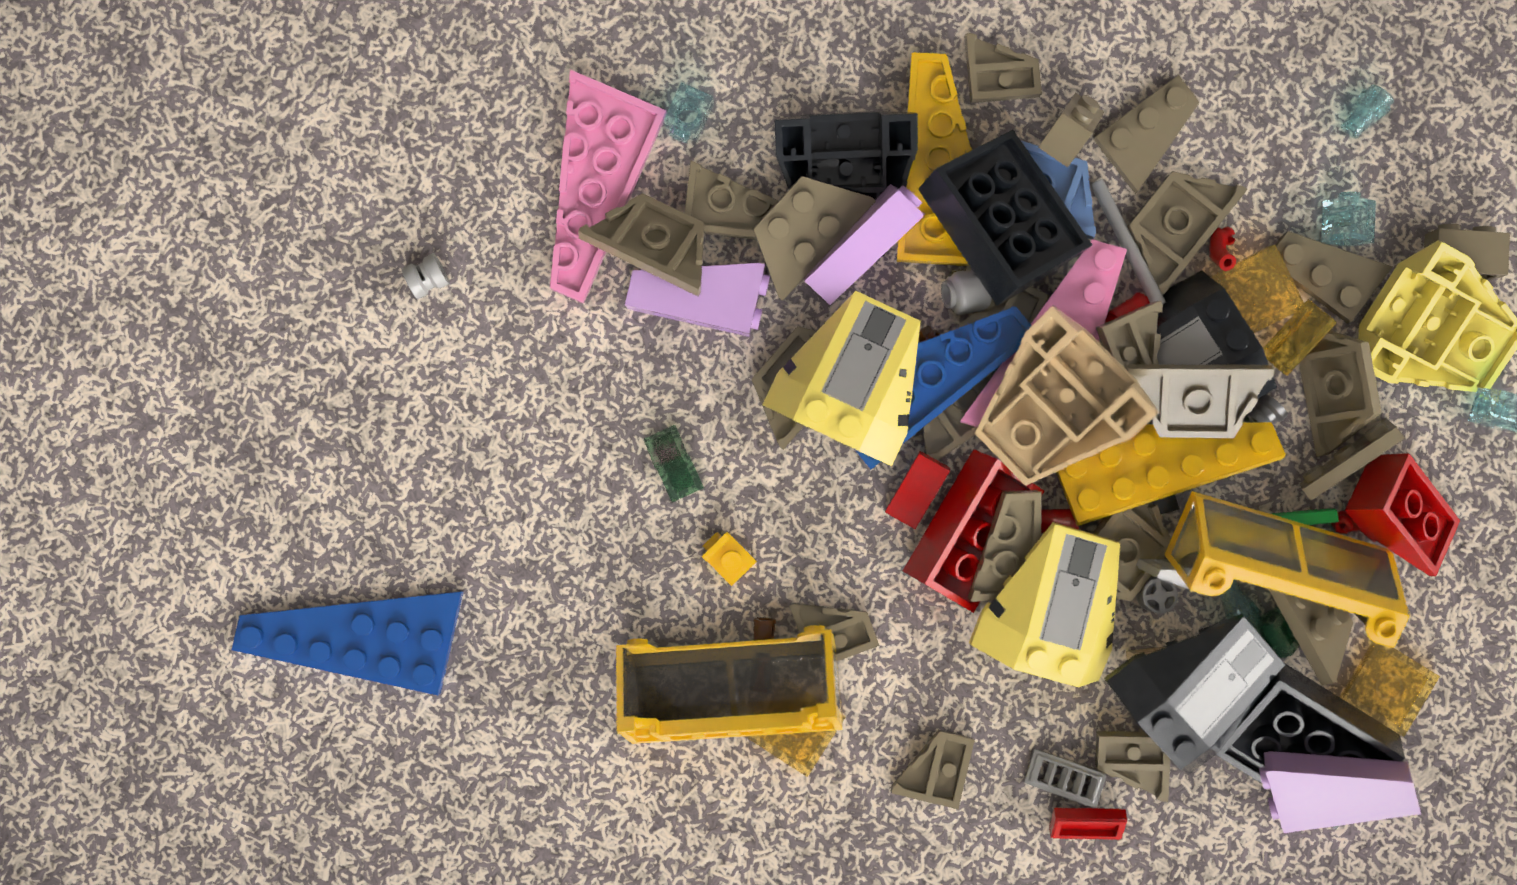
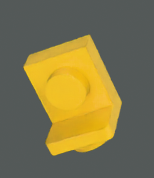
(727, 557)

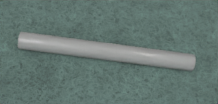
(1126, 241)

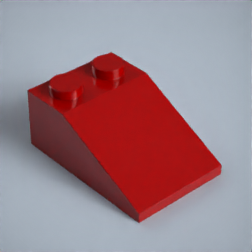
(1403, 511)

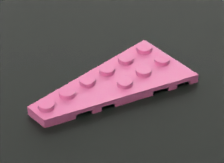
(600, 165)
(1081, 296)

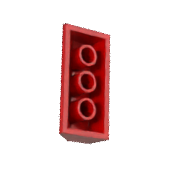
(957, 534)

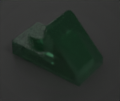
(673, 463)
(1277, 633)

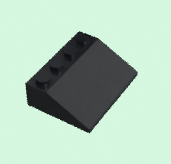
(1004, 216)
(1307, 719)

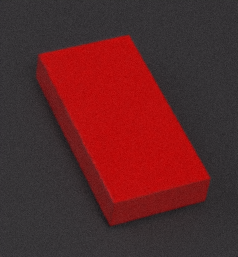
(917, 490)
(1087, 823)

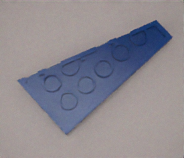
(956, 363)
(379, 641)

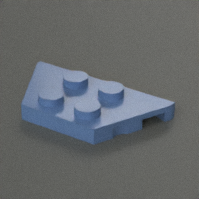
(1070, 184)

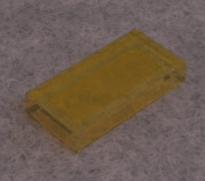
(1298, 337)

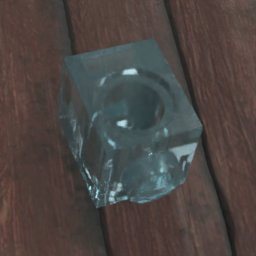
(691, 99)
(1348, 220)
(1494, 409)

